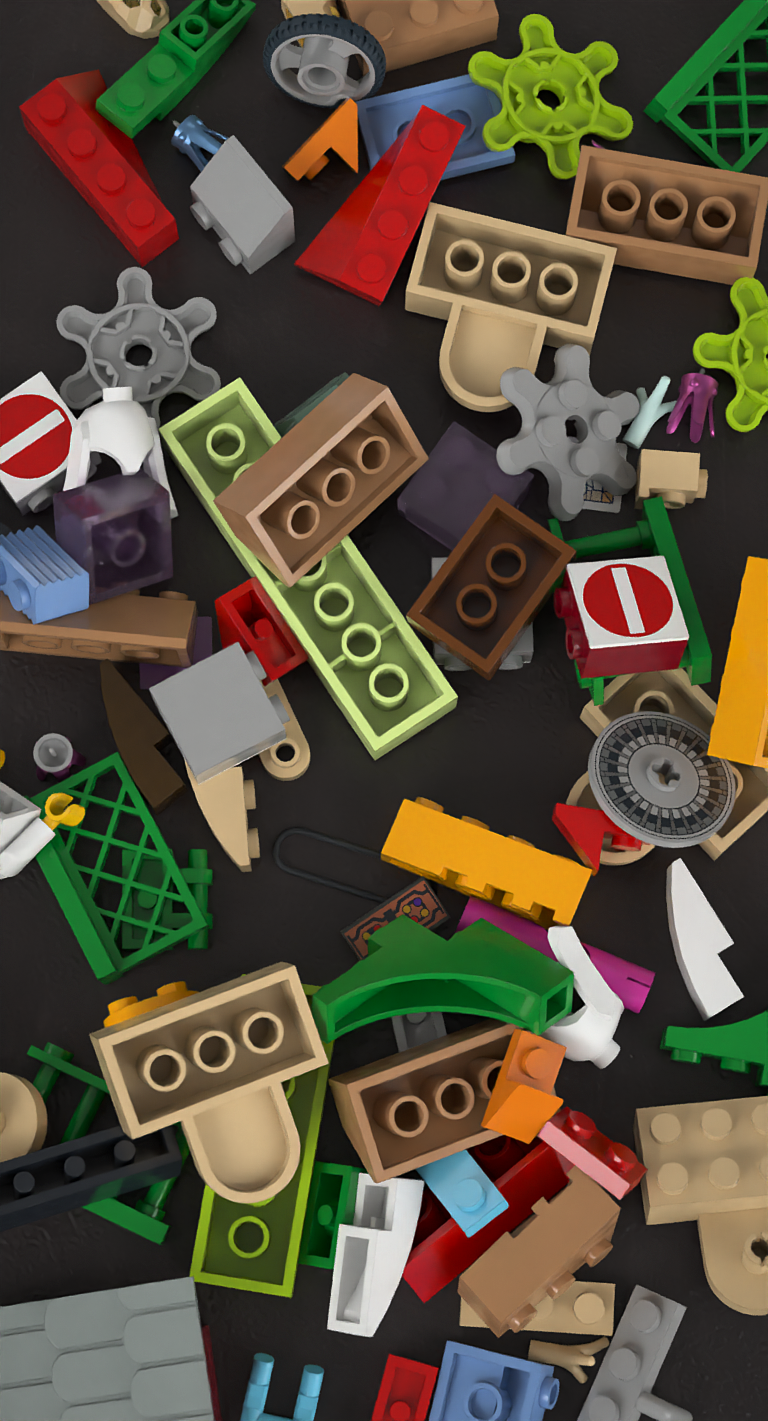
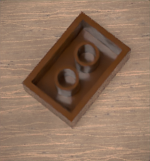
(491, 587)

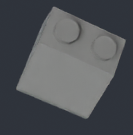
(242, 207)

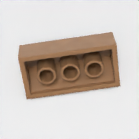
(669, 214)
(322, 478)
(117, 628)
(423, 1099)

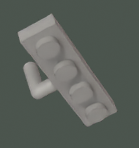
(634, 1361)

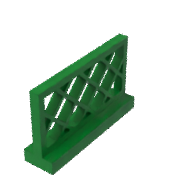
(699, 73)
(78, 899)

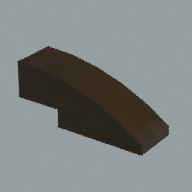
(140, 740)

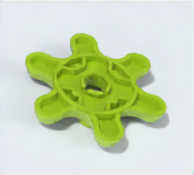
(569, 76)
(742, 354)

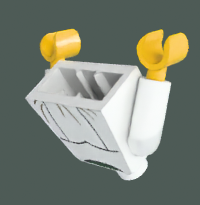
(23, 831)

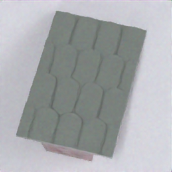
(109, 1357)

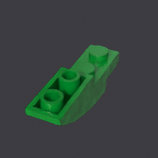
(175, 64)

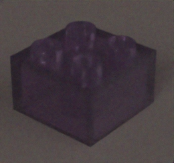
(457, 486)
(117, 532)

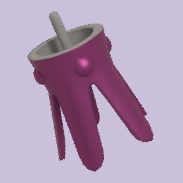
(698, 392)
(55, 755)

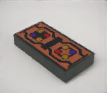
(414, 901)

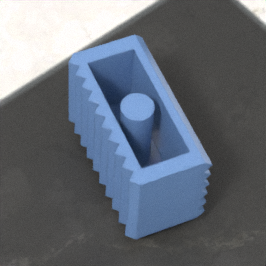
(41, 576)

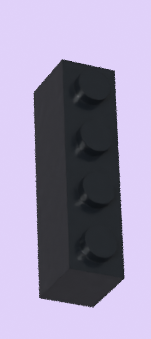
(84, 1173)

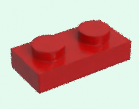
(600, 1158)
(404, 1390)

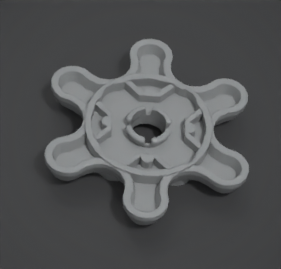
(138, 322)
(543, 436)

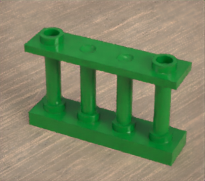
(656, 535)
(147, 1214)

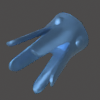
(192, 136)

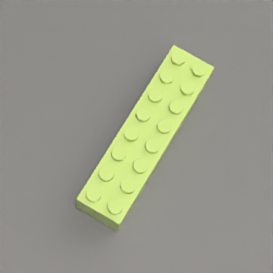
(338, 607)

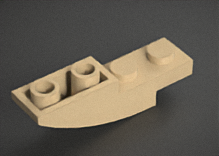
(225, 807)

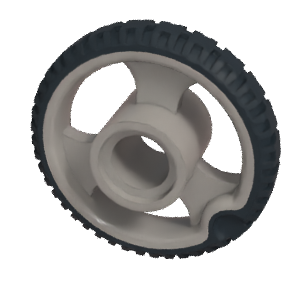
(322, 60)

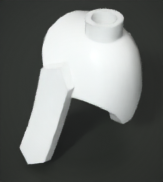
(121, 431)
(591, 1028)

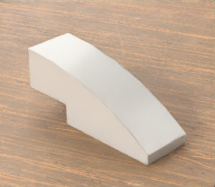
(697, 942)
(373, 1253)

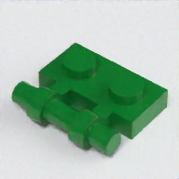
(143, 903)

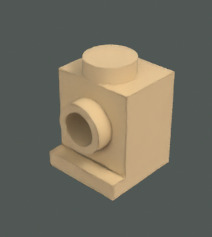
(669, 475)

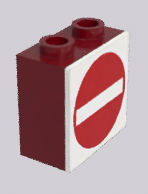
(621, 617)

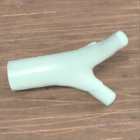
(649, 412)

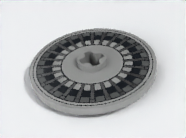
(629, 791)

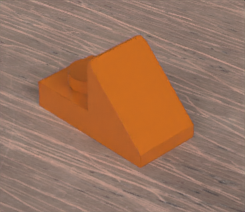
(336, 132)
(523, 1089)

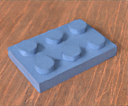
(386, 116)

